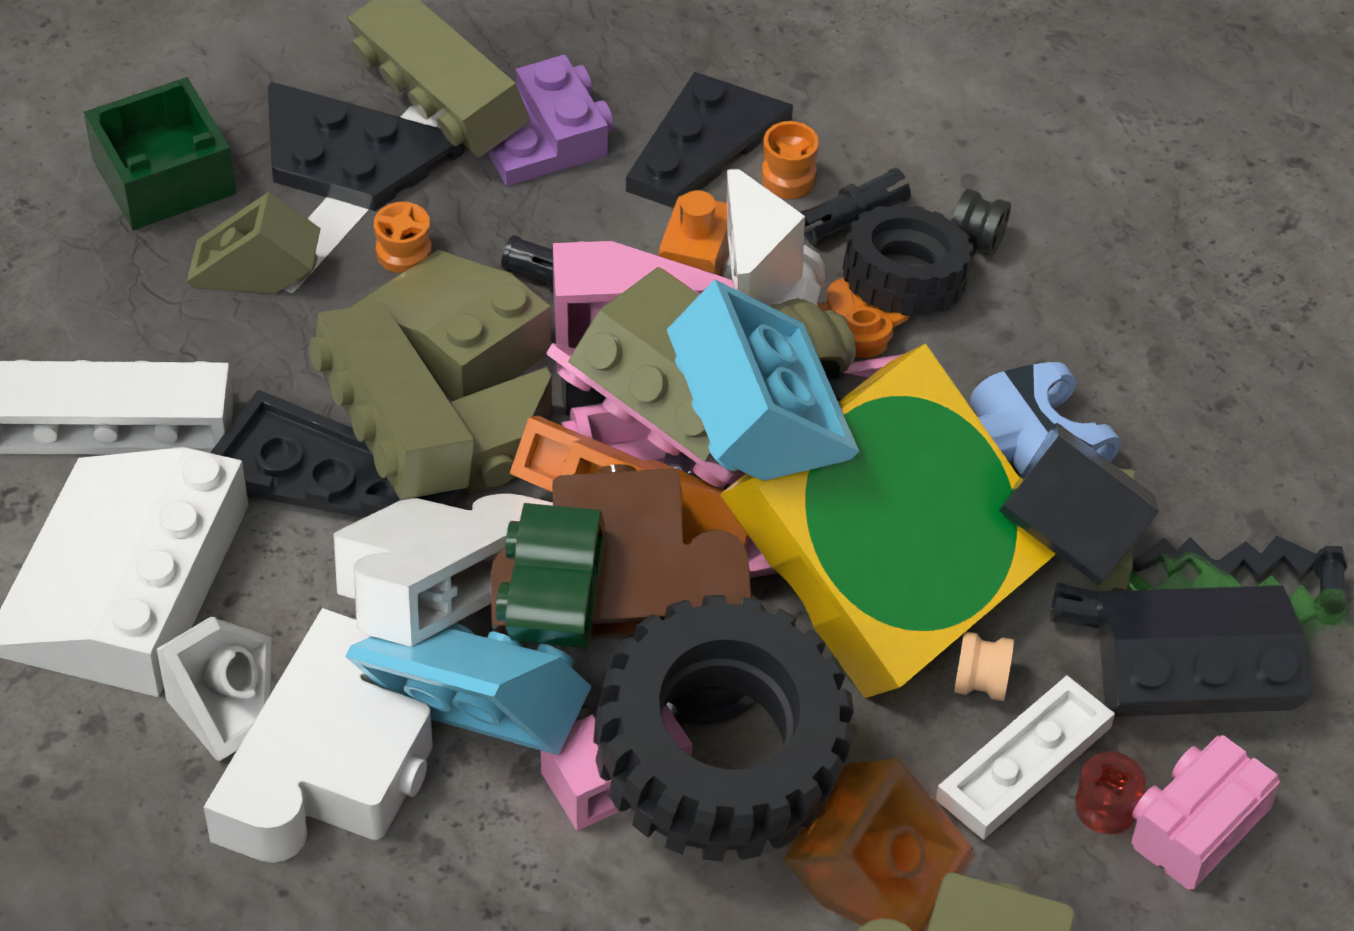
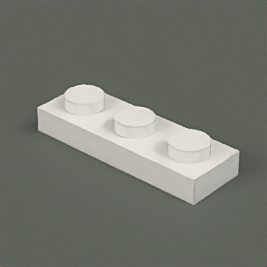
(1024, 757)

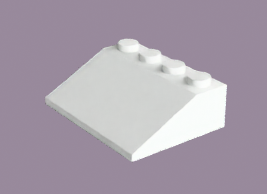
(123, 564)

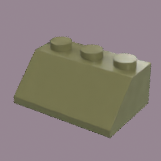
(635, 360)

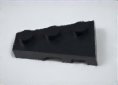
(700, 135)

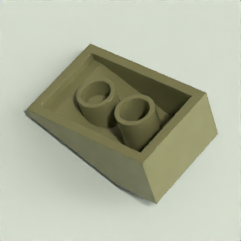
(467, 321)

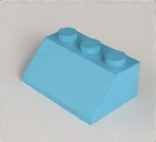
(758, 386)
(482, 683)

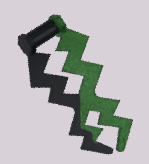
(1328, 565)

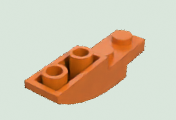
(555, 450)

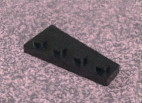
(308, 460)

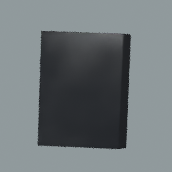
(1079, 504)

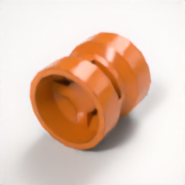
(790, 159)

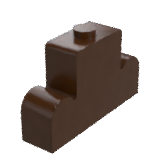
(643, 549)

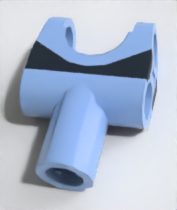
(1020, 412)

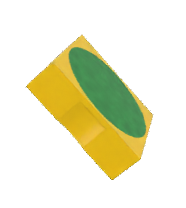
(904, 535)

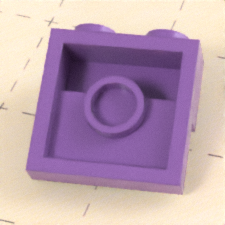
(563, 126)

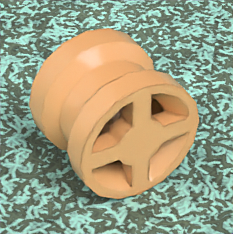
(984, 666)

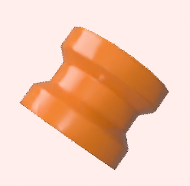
(402, 236)

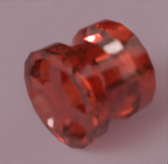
(1101, 807)

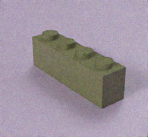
(439, 73)
(392, 401)

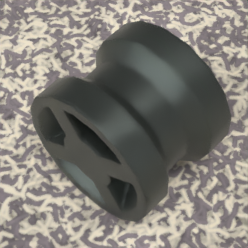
(982, 219)

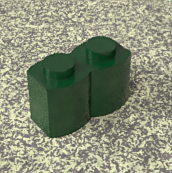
(553, 575)

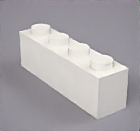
(112, 406)

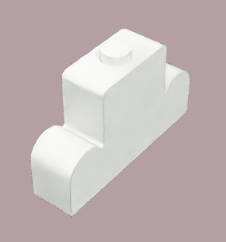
(422, 564)
(322, 750)

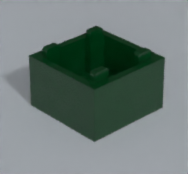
(160, 153)

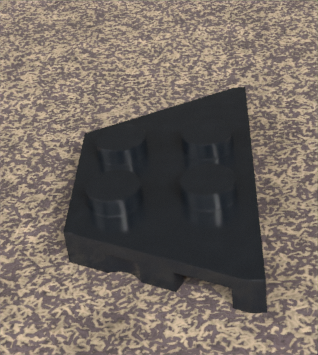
(348, 148)

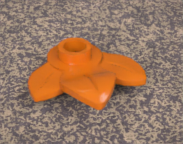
(867, 322)

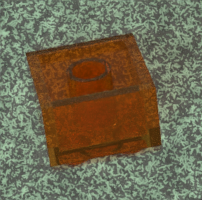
(878, 847)

